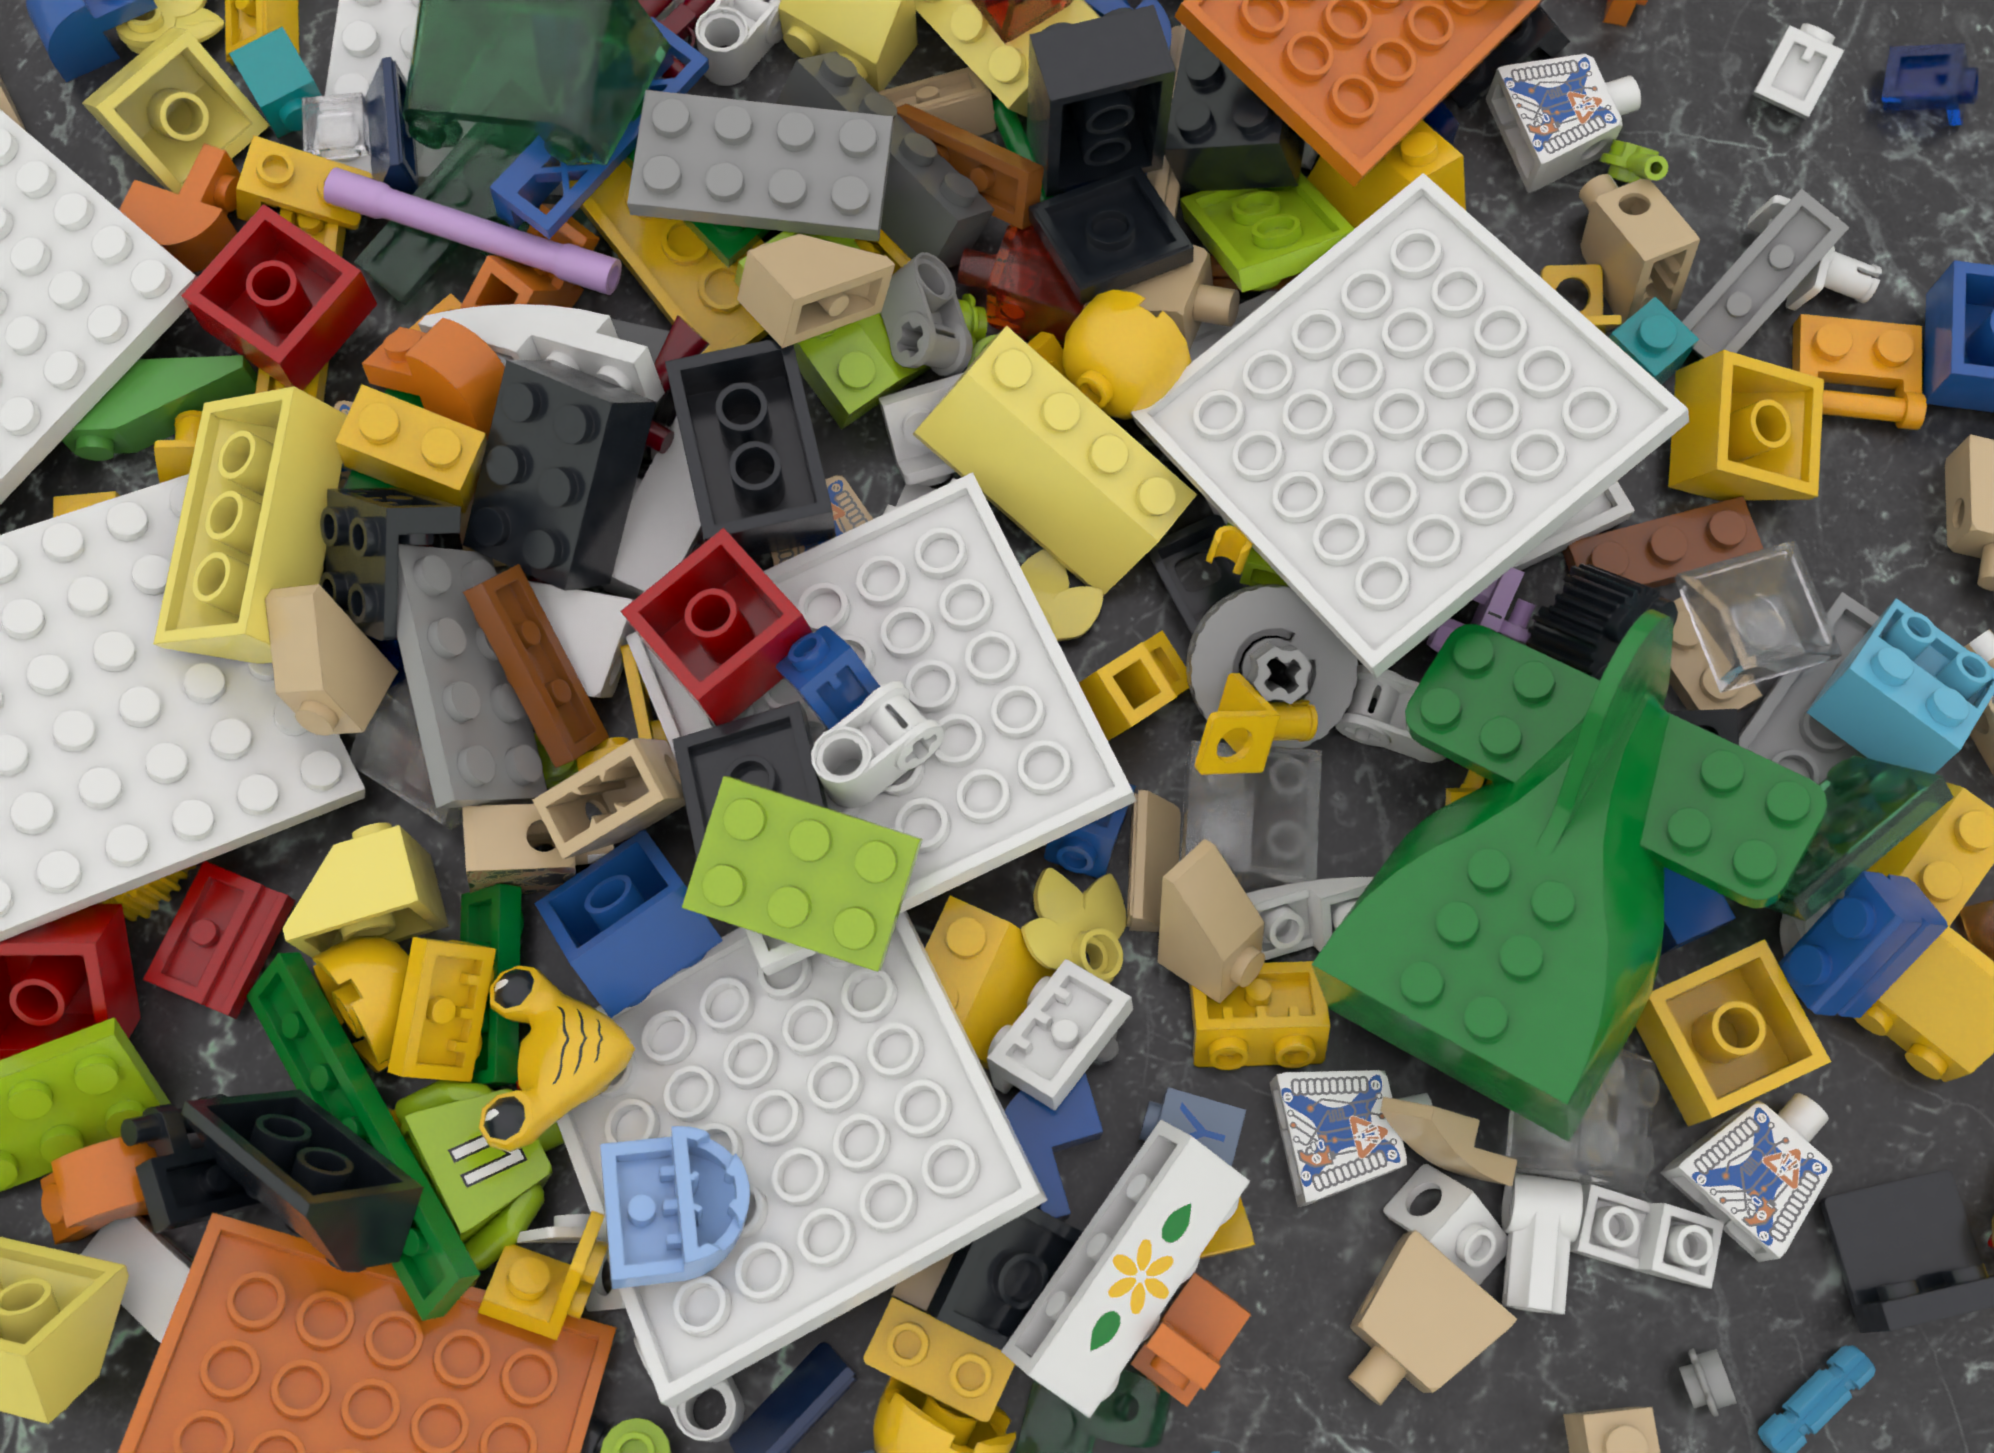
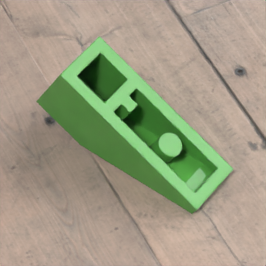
(150, 398)

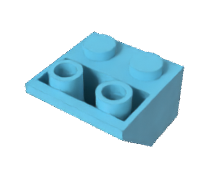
(1906, 693)

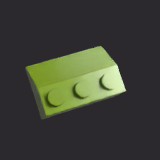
(850, 363)

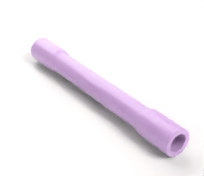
(380, 201)

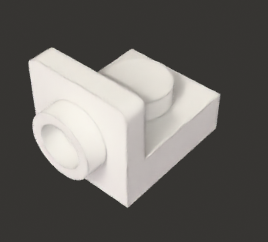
(1799, 69)

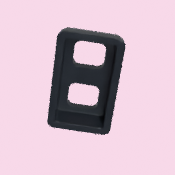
(1184, 545)

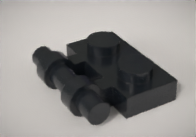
(181, 1182)

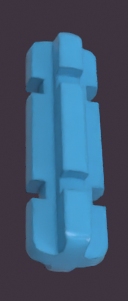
(1817, 1401)

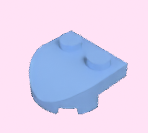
(671, 1206)

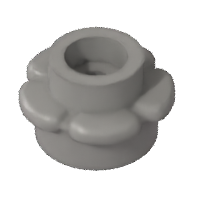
(1707, 1381)

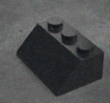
(311, 1174)

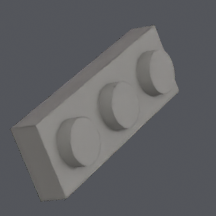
(1764, 275)

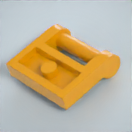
(1864, 356)

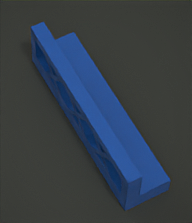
(538, 173)

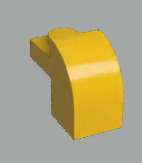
(1135, 685)

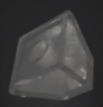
(1758, 616)

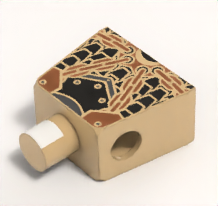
(502, 850)

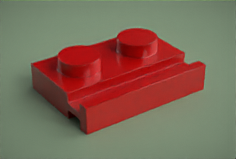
(219, 939)

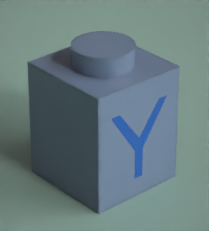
(1206, 1120)

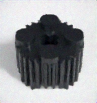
(1593, 618)

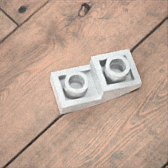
(1304, 912)
(1648, 1237)

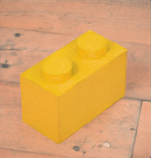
(411, 447)

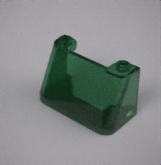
(532, 64)

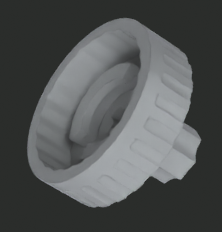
(1315, 658)

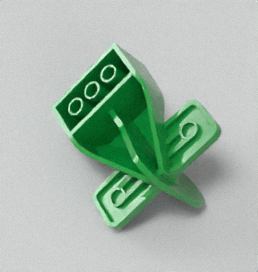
(1532, 912)

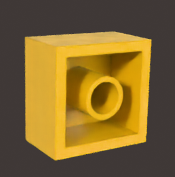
(1728, 1034)

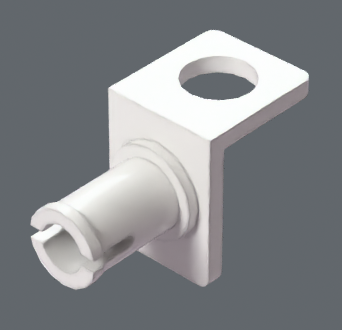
(1832, 271)

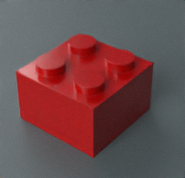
(280, 299)
(718, 627)
(66, 979)

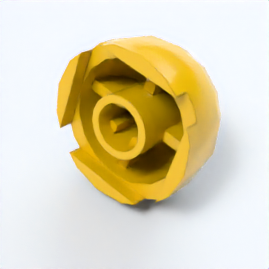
(1123, 353)
(365, 989)
(921, 1424)

